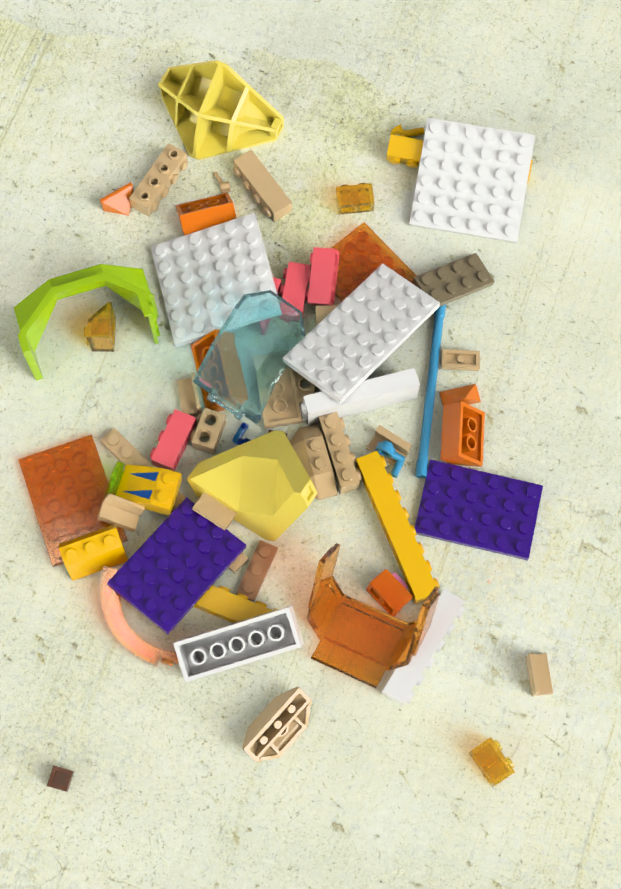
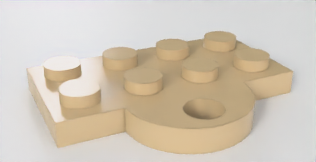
(285, 400)

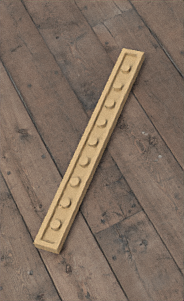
(128, 454)

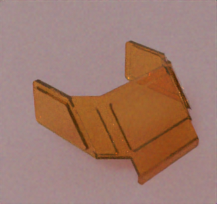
(358, 636)

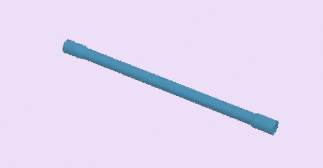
(422, 461)

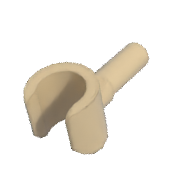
(224, 186)

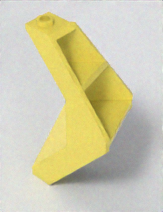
(217, 109)
(259, 483)

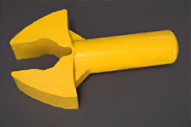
(407, 133)

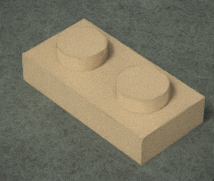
(460, 360)

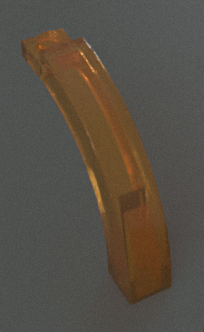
(128, 639)

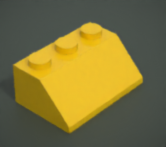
(92, 552)

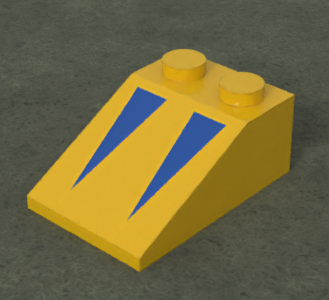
(150, 487)

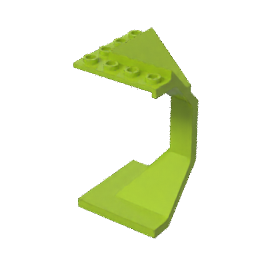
(37, 307)

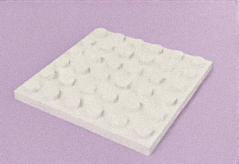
(472, 180)
(209, 274)

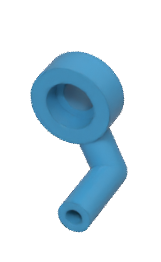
(387, 450)

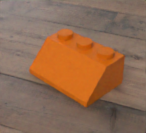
(205, 213)
(462, 435)

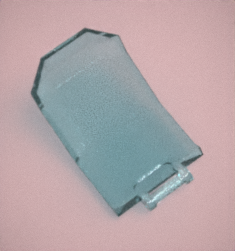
(250, 353)

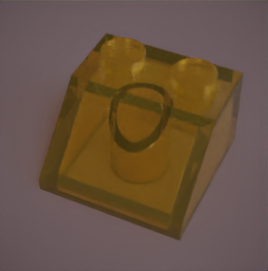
(101, 329)

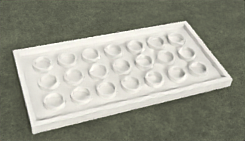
(361, 333)

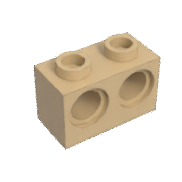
(213, 431)

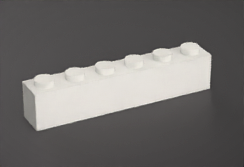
(404, 678)

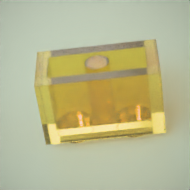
(354, 198)
(492, 761)

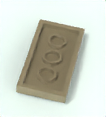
(455, 279)

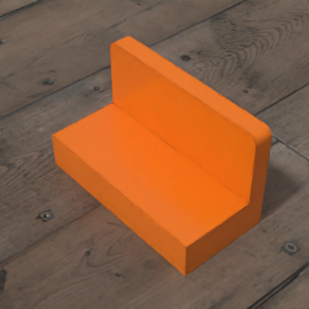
(389, 592)

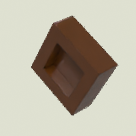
(60, 778)

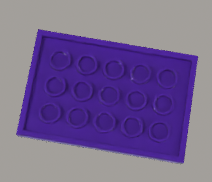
(478, 509)
(176, 566)

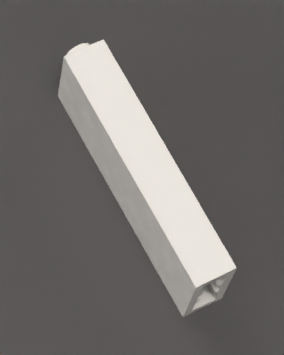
(367, 396)

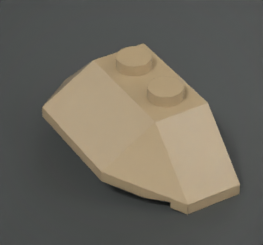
(312, 452)
(278, 725)

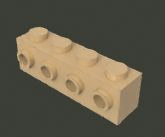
(159, 180)
(339, 453)

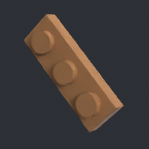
(257, 570)

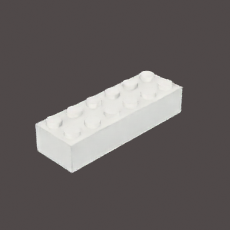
(238, 643)

